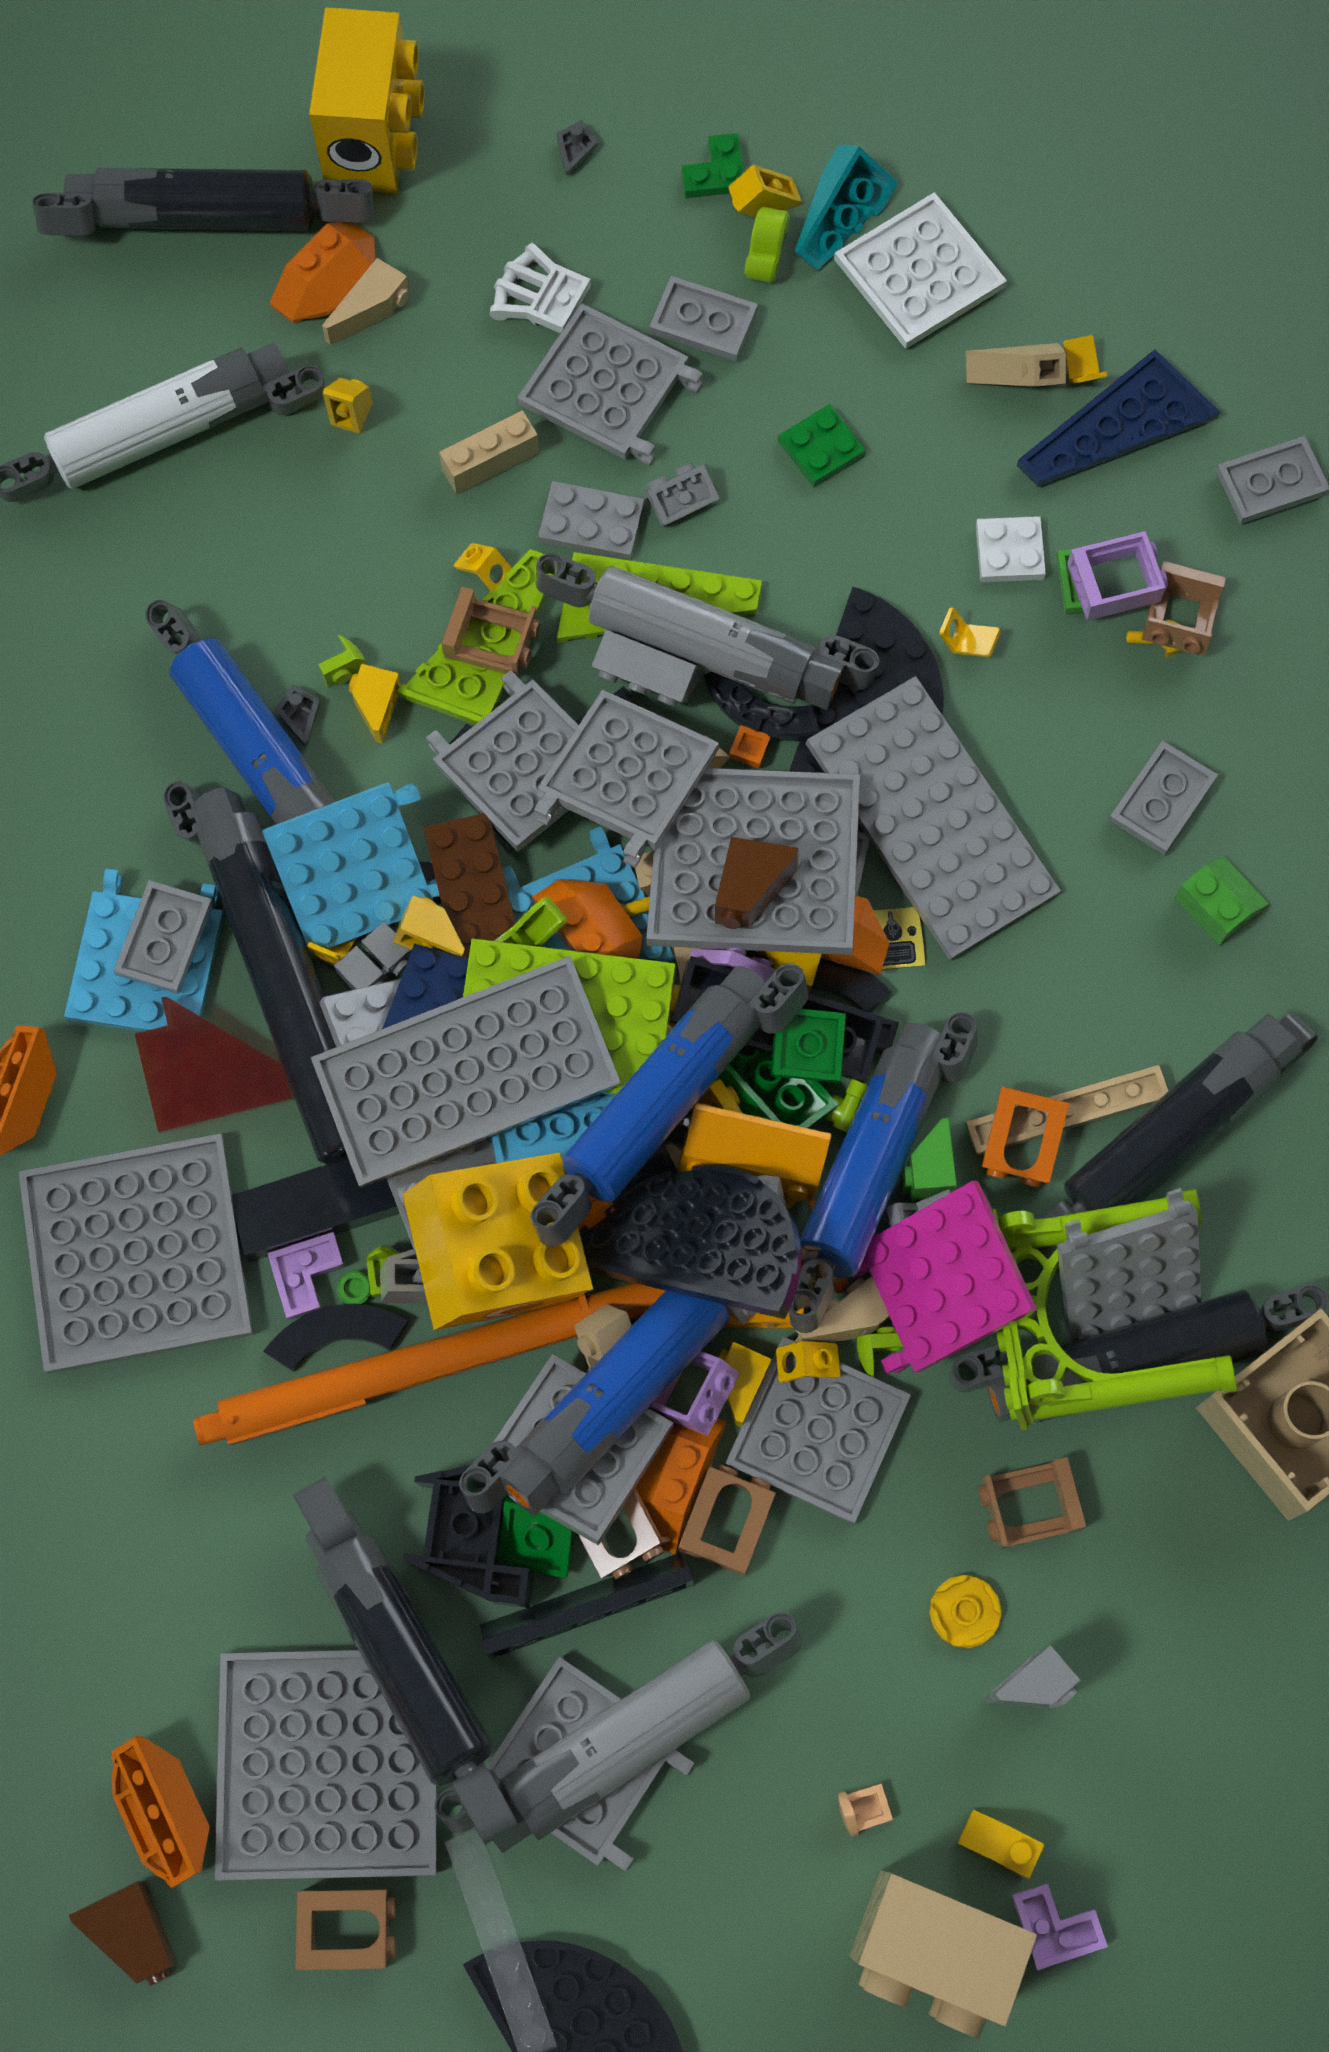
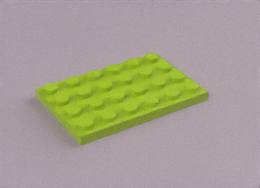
(624, 993)

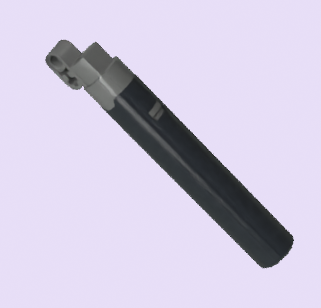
(268, 944)

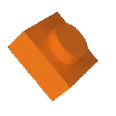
(749, 746)

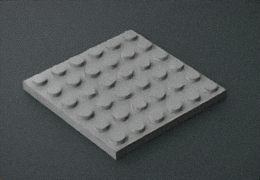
(772, 807)
(134, 1253)
(316, 1773)

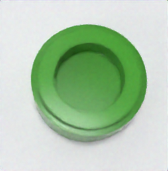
(354, 1288)

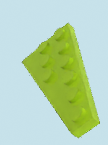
(726, 592)
(466, 689)

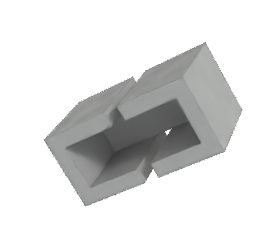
(361, 972)

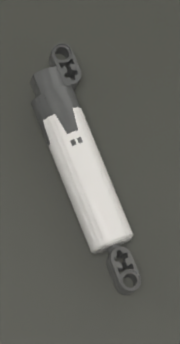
(163, 418)

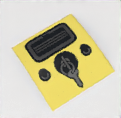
(904, 935)

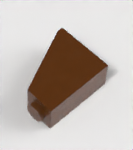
(751, 880)
(129, 1933)

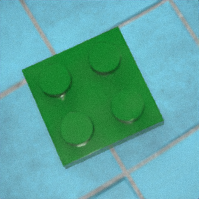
(821, 445)
(810, 1047)
(534, 1541)

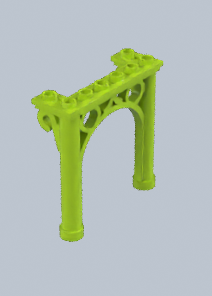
(1101, 1391)

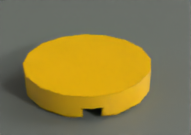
(965, 1611)

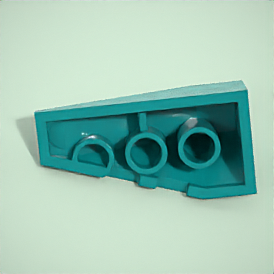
(845, 198)

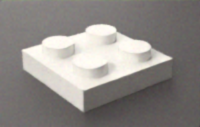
(1010, 549)

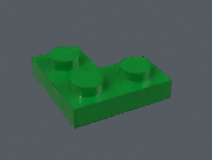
(714, 176)

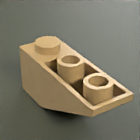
(1017, 365)
(853, 1316)
(600, 1332)

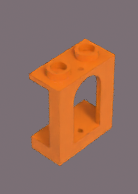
(994, 1152)

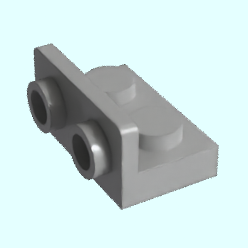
(681, 494)

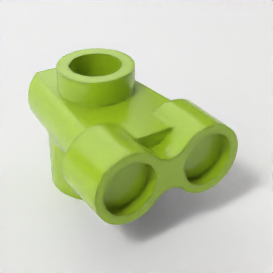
(847, 1107)

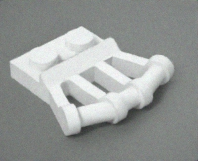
(553, 304)

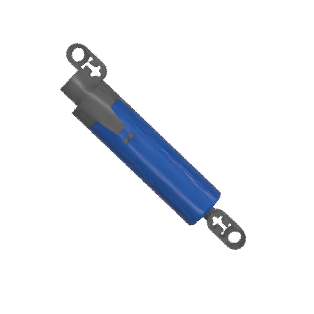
(238, 718)
(665, 1091)
(874, 1157)
(596, 1408)

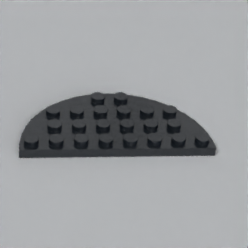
(901, 656)
(703, 1237)
(587, 2000)

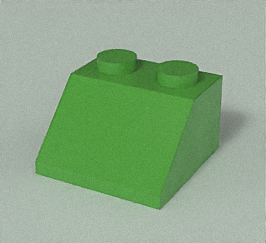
(1220, 899)
(930, 1165)

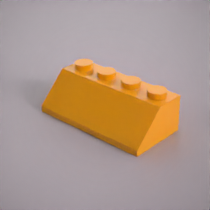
(757, 1148)

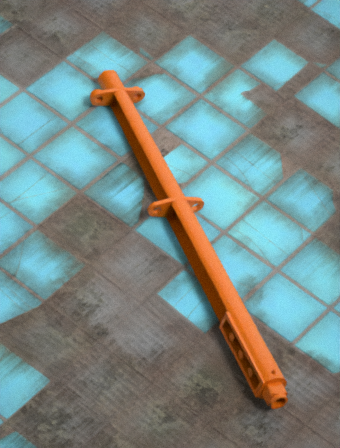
(352, 1384)

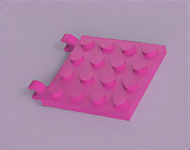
(946, 1279)

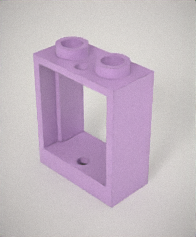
(1086, 586)
(709, 1399)

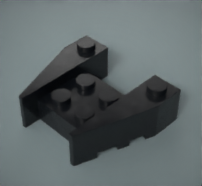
(466, 1544)

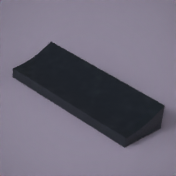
(860, 1032)
(308, 1207)
(585, 1606)

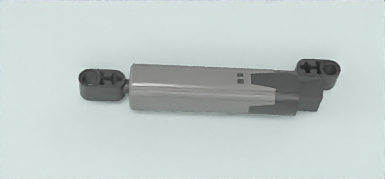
(709, 634)
(631, 1733)

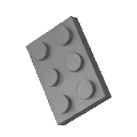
(703, 318)
(1272, 479)
(591, 520)
(1163, 797)
(163, 937)

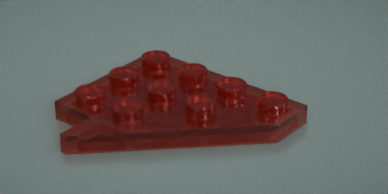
(204, 1072)

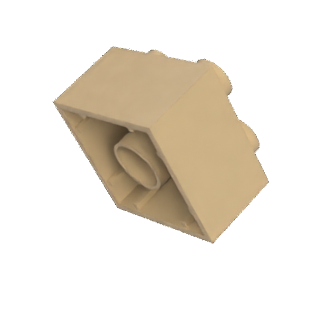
(1282, 1418)
(942, 1949)

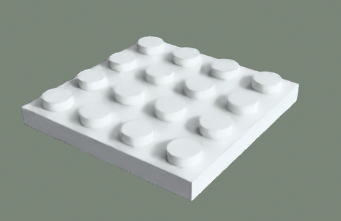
(920, 270)

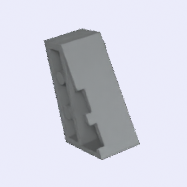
(402, 1279)

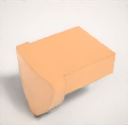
(864, 1809)

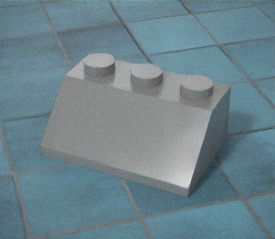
(646, 669)
(1037, 1683)

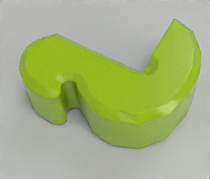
(766, 244)
(536, 925)

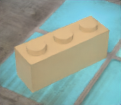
(489, 452)

